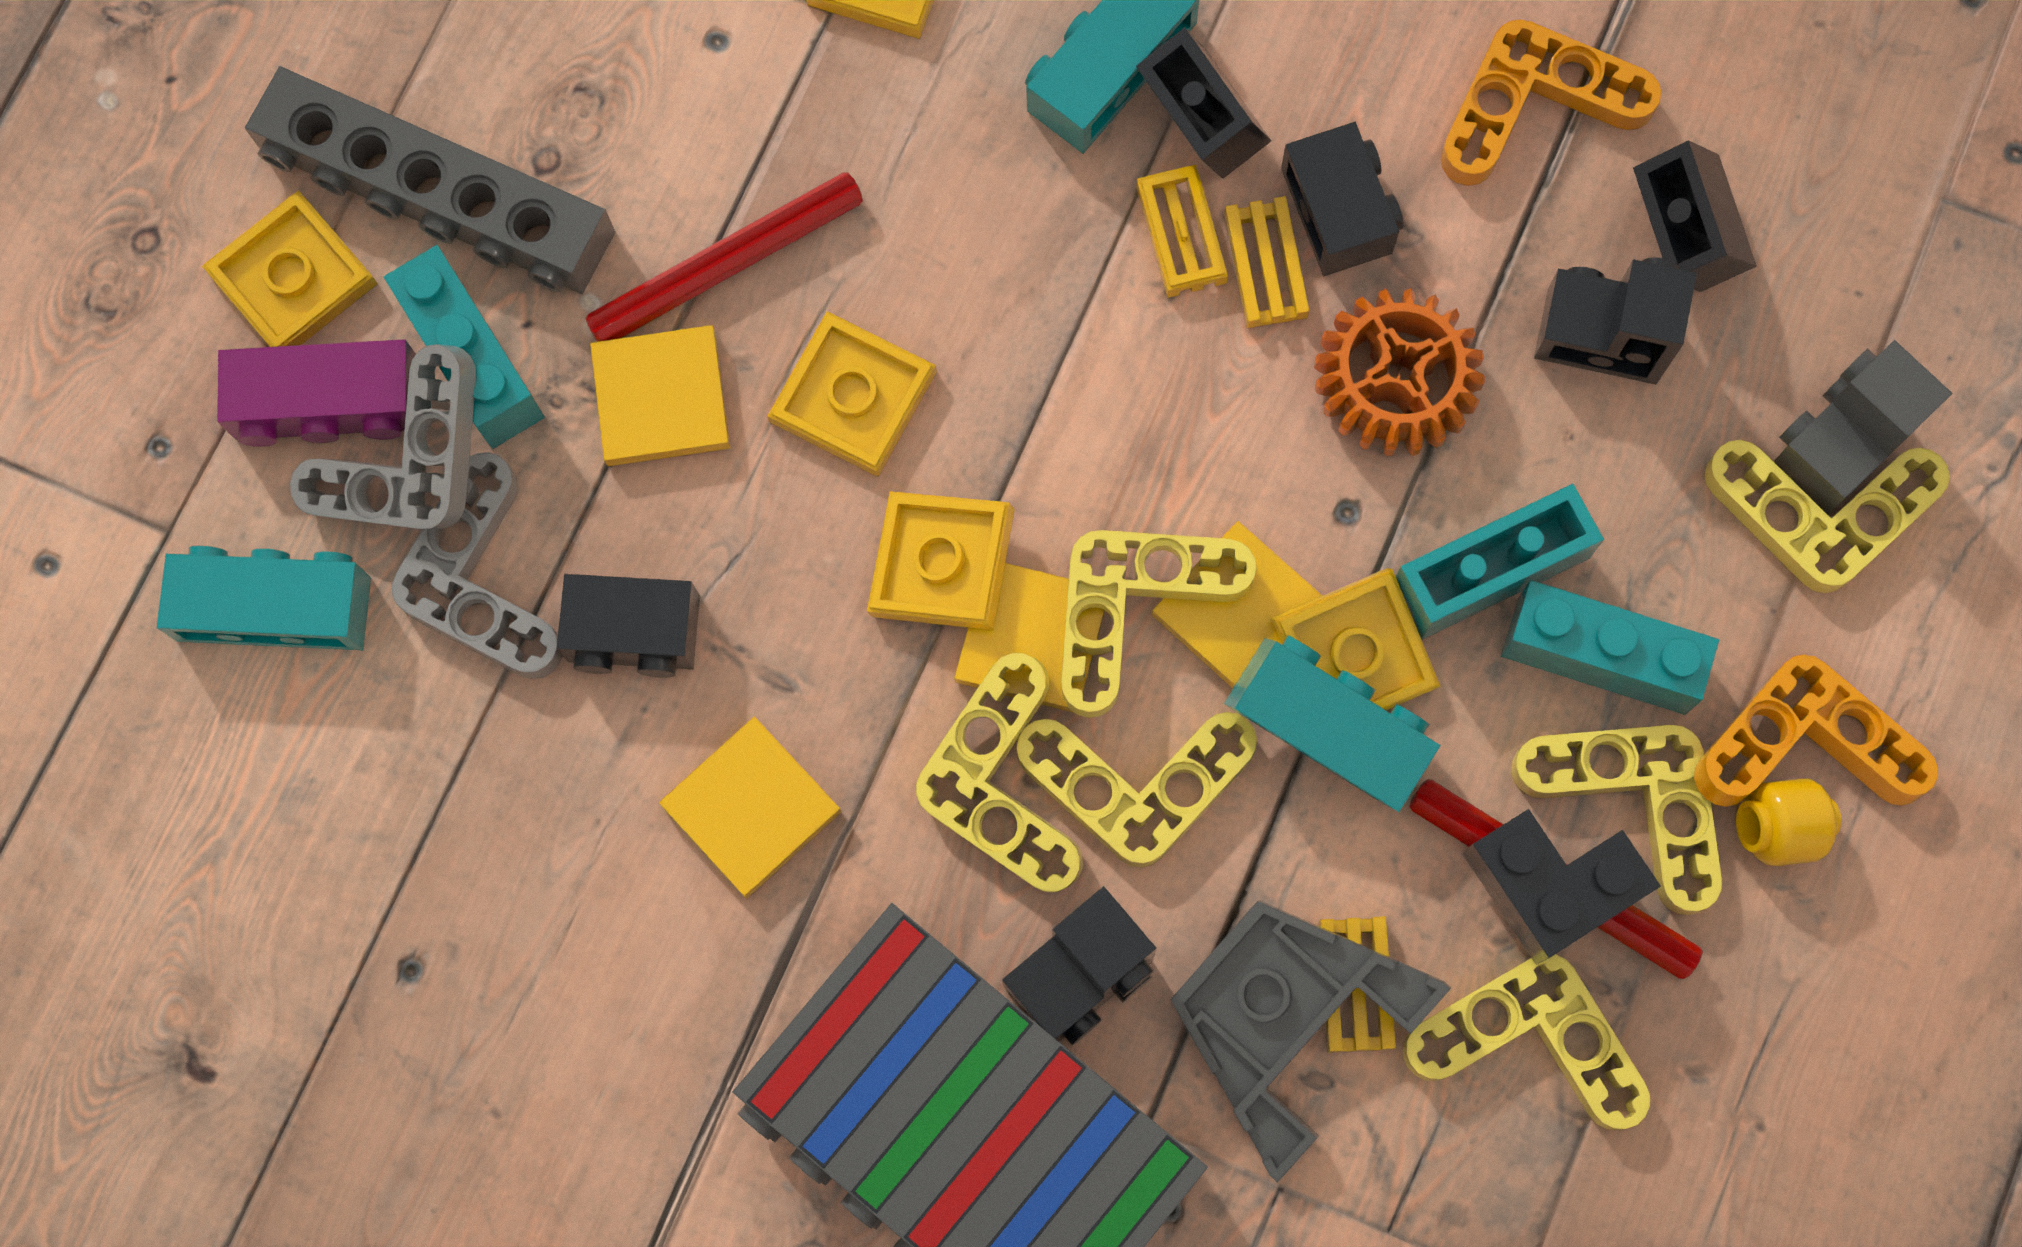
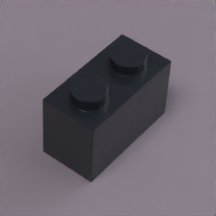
(1203, 103)
(1341, 198)
(1695, 214)
(628, 624)

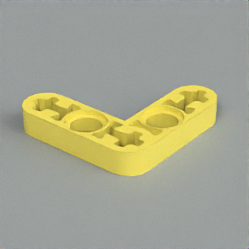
(1814, 526)
(1110, 593)
(977, 770)
(1659, 789)
(1126, 803)
(1551, 1023)

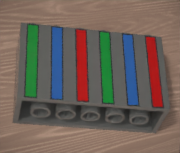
(957, 1110)

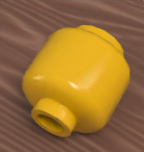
(1788, 822)

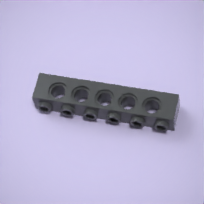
(300, 108)

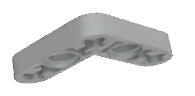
(410, 482)
(452, 572)

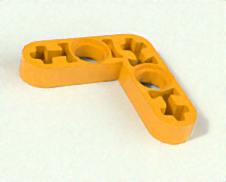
(1522, 76)
(1818, 718)

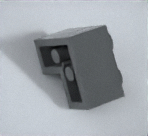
(1868, 417)

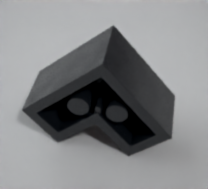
(1614, 325)
(1553, 901)
(1081, 967)

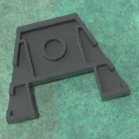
(1269, 996)

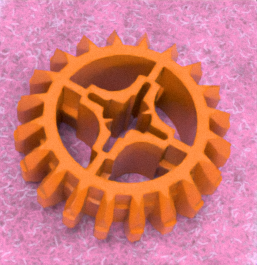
(1380, 328)

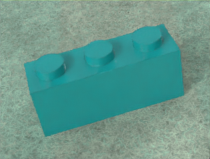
(1096, 66)
(447, 316)
(1498, 560)
(264, 599)
(1610, 648)
(1334, 721)

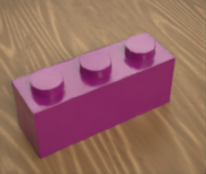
(314, 391)

